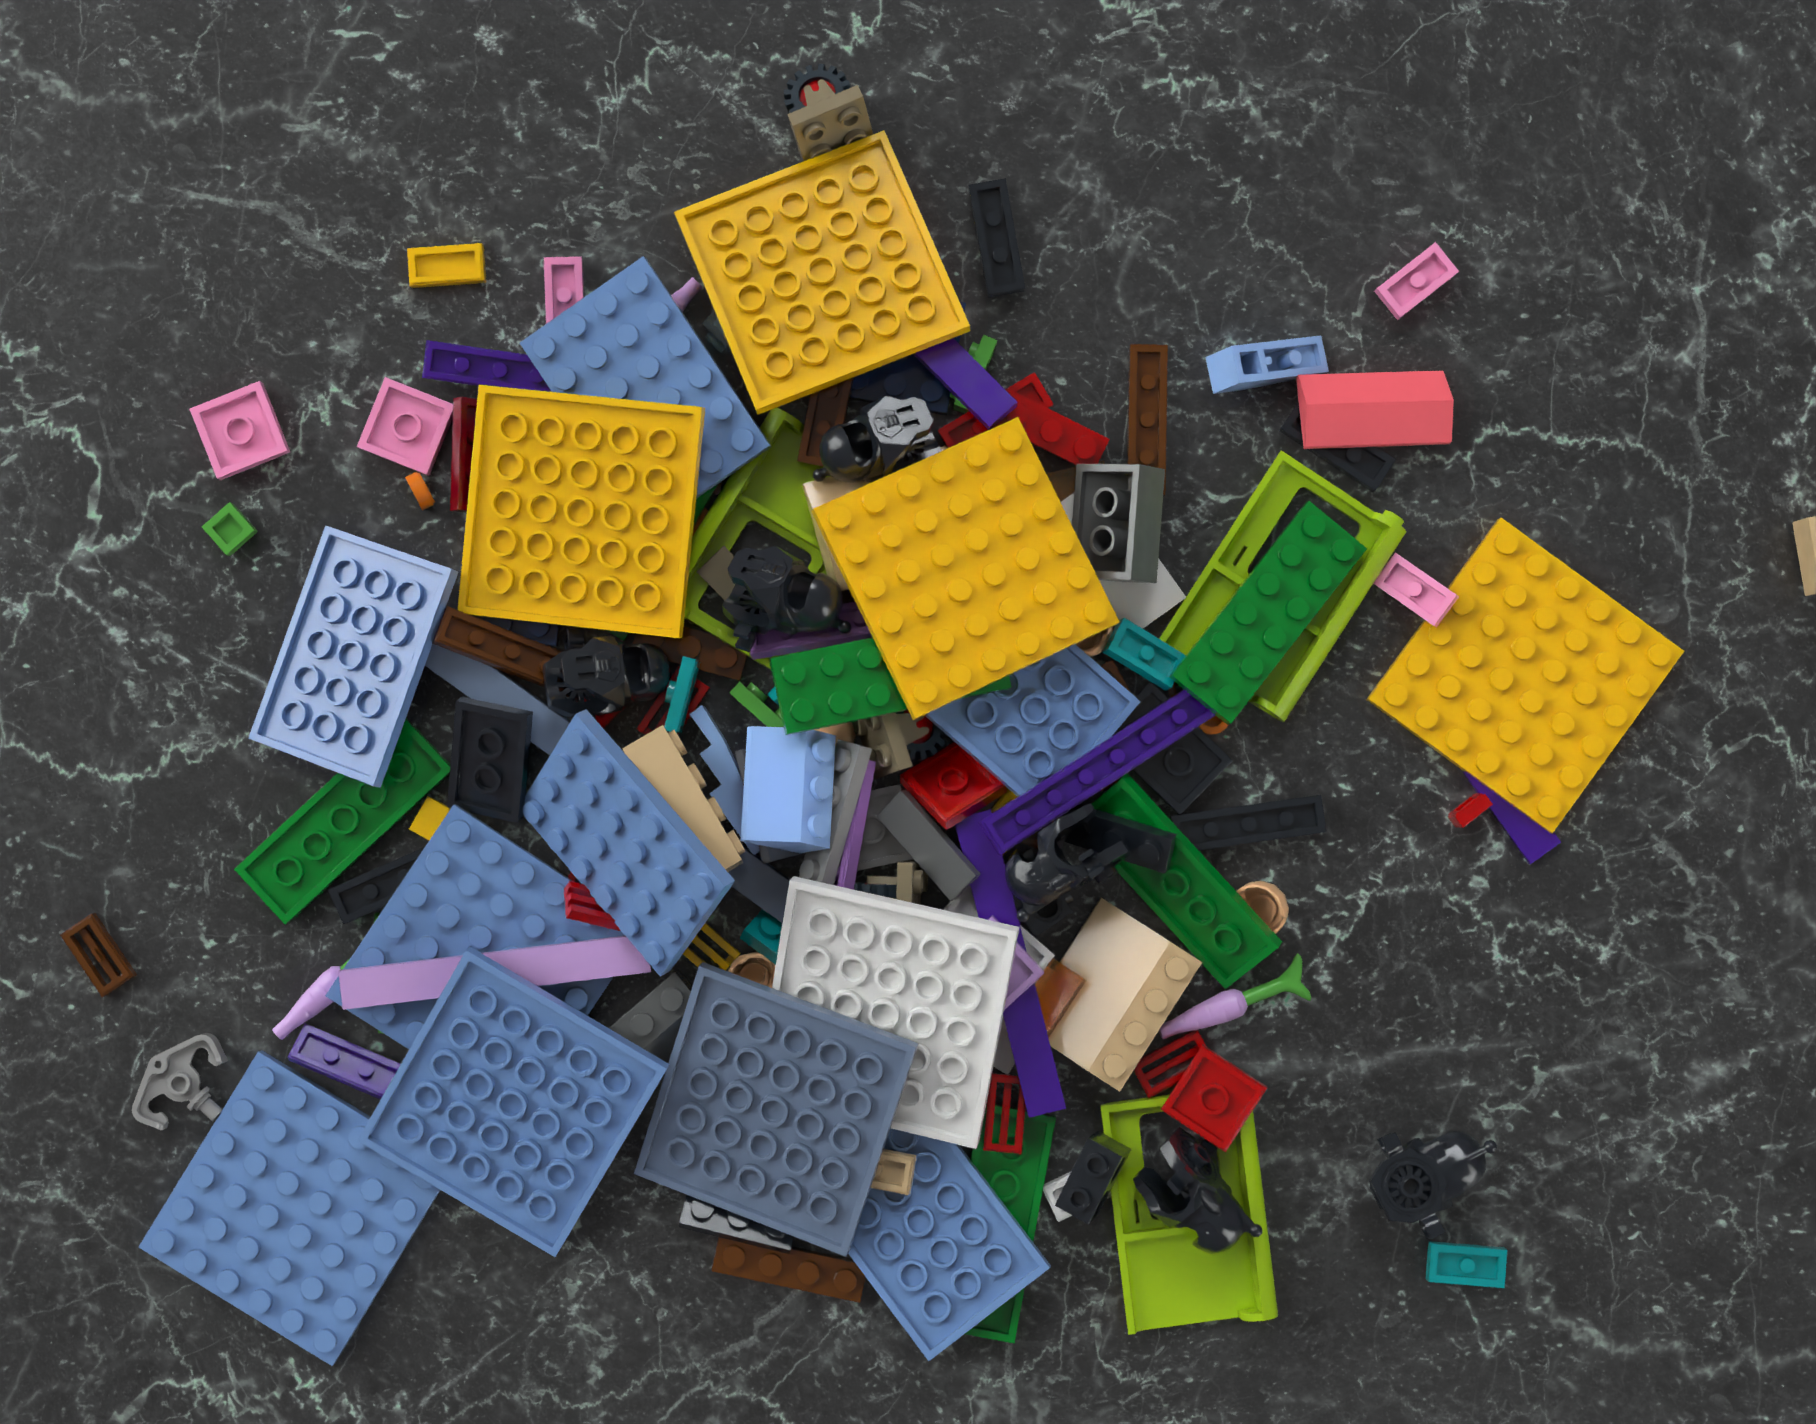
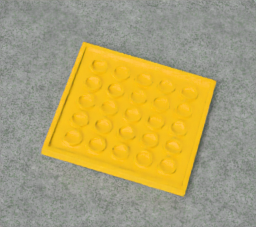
(821, 272)
(581, 510)
(965, 567)
(1526, 676)

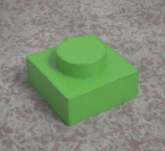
(229, 529)

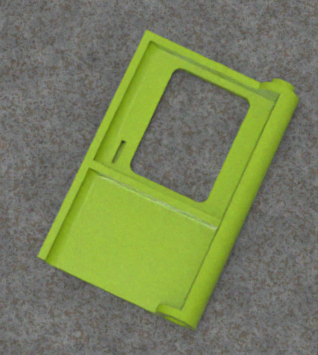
(760, 492)
(1221, 578)
(1161, 1270)

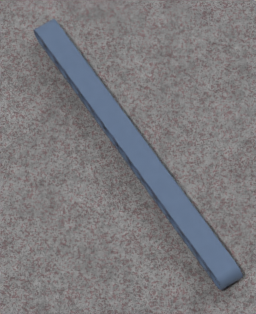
(482, 682)

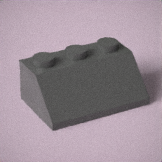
(1119, 519)
(657, 1017)

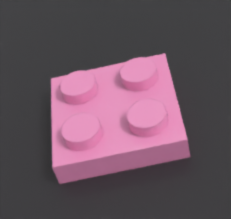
(406, 426)
(239, 430)

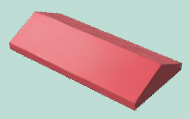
(1375, 409)

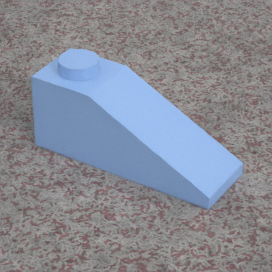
(1265, 363)

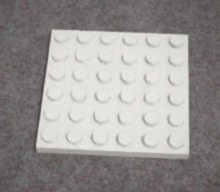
(913, 975)

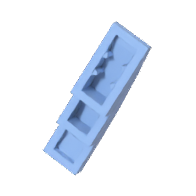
(725, 768)

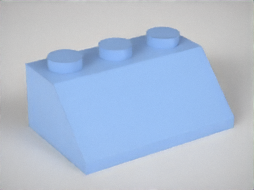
(788, 789)

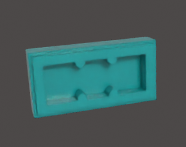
(680, 694)

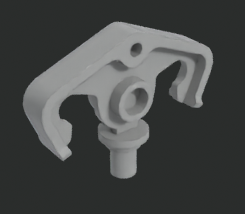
(176, 1078)

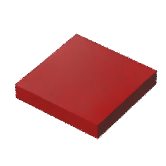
(952, 785)
(1214, 1098)

